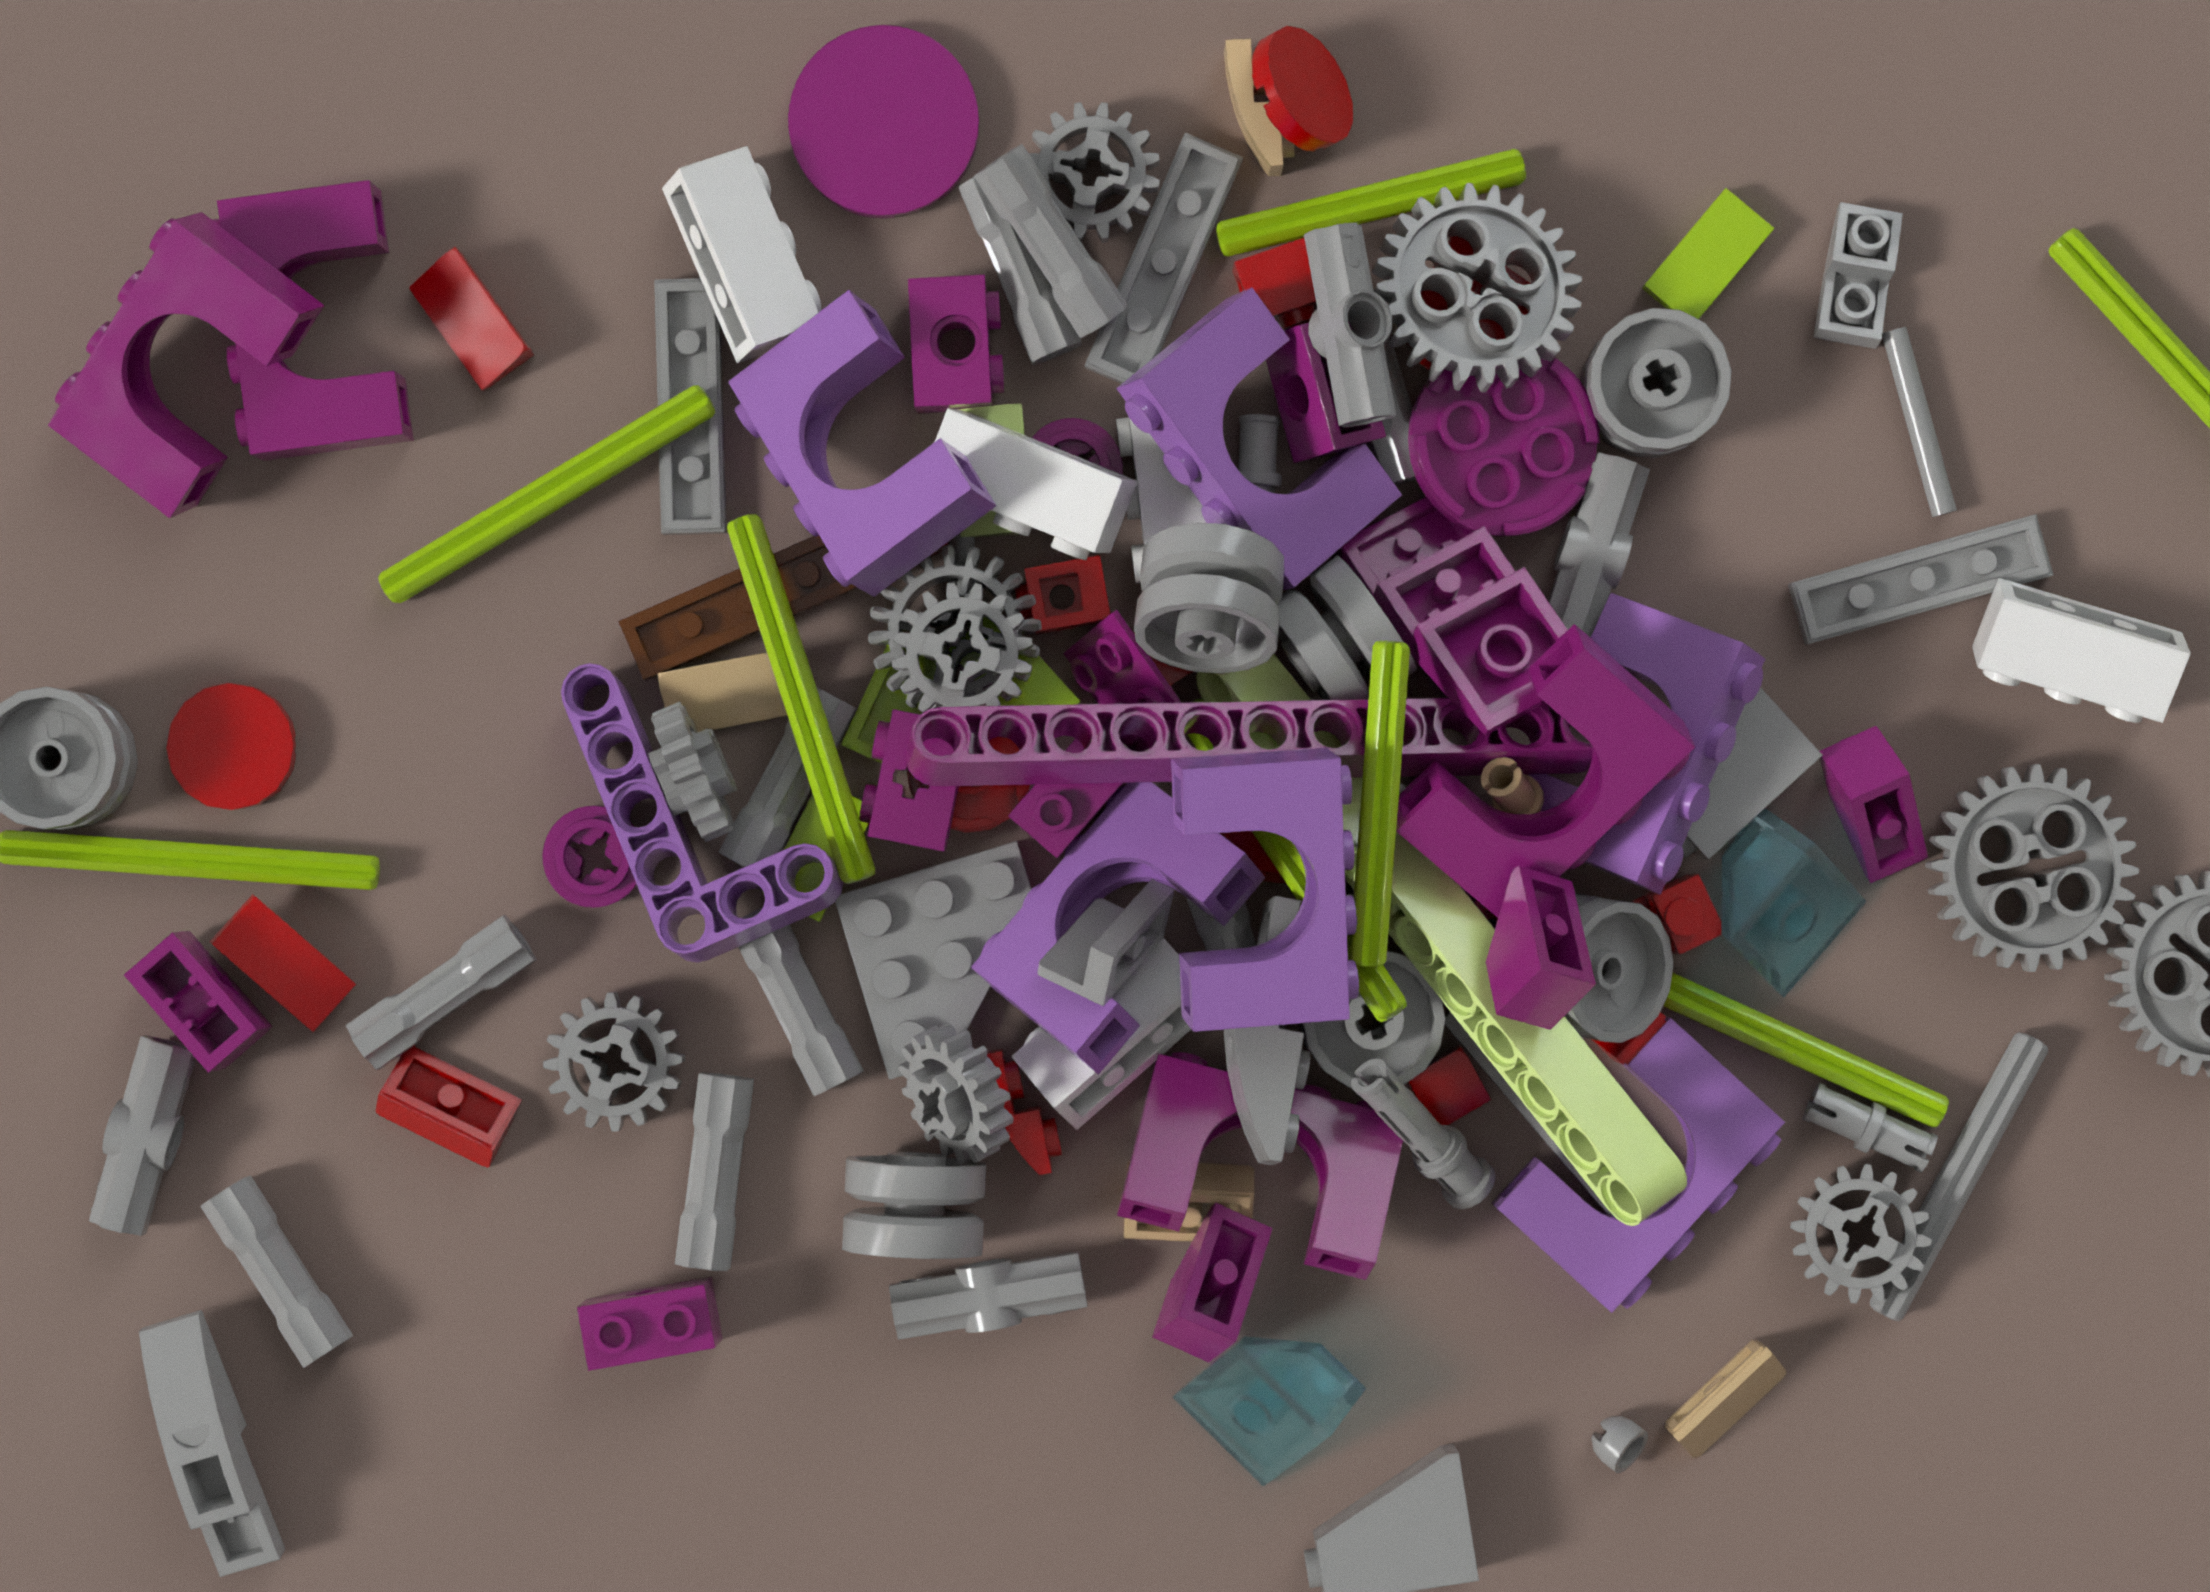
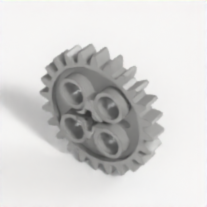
(1498, 238)
(2044, 922)
(2173, 1016)

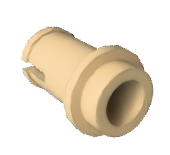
(1511, 788)

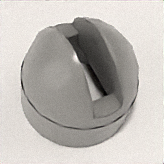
(1620, 1443)

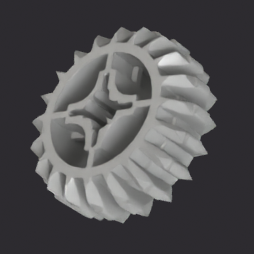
(966, 577)

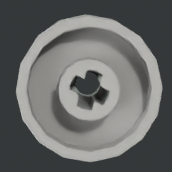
(1686, 361)
(1209, 598)
(1332, 643)
(94, 765)
(1629, 966)
(1402, 1042)
(914, 1211)

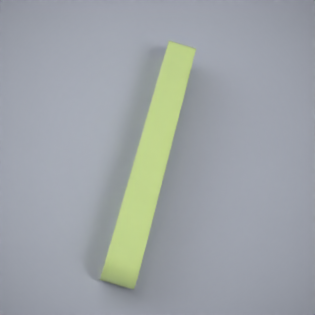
(1449, 946)

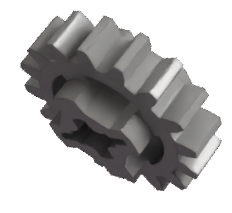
(1120, 178)
(933, 647)
(692, 771)
(603, 1087)
(955, 1093)
(1833, 1218)

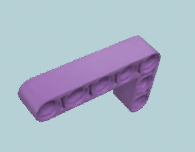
(667, 837)

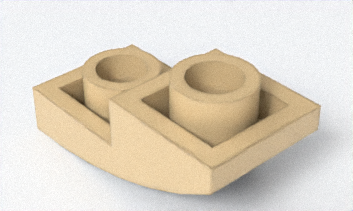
(1260, 134)

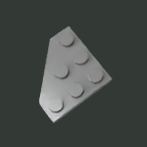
(921, 937)

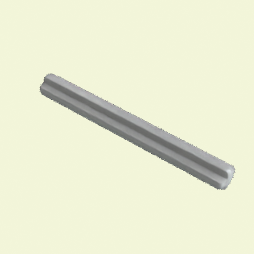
(1967, 1163)

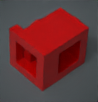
(1085, 581)
(1684, 912)

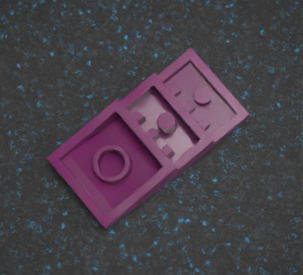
(1458, 609)

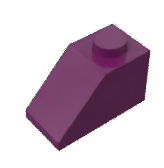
(1874, 803)
(1538, 950)
(1213, 1284)

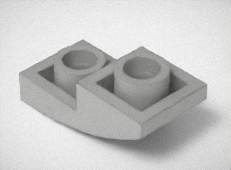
(1858, 275)

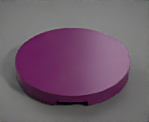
(883, 121)
(1504, 453)

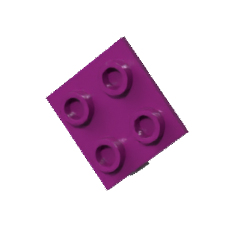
(1118, 670)

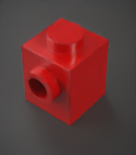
(1281, 282)

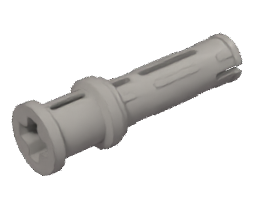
(1437, 1149)

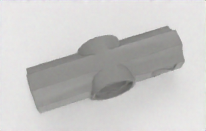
(1356, 355)
(1597, 541)
(142, 1136)
(988, 1295)

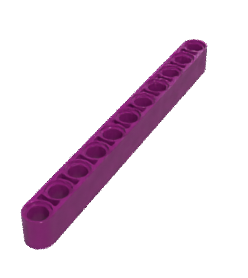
(1227, 728)

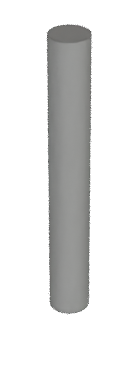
(1919, 422)

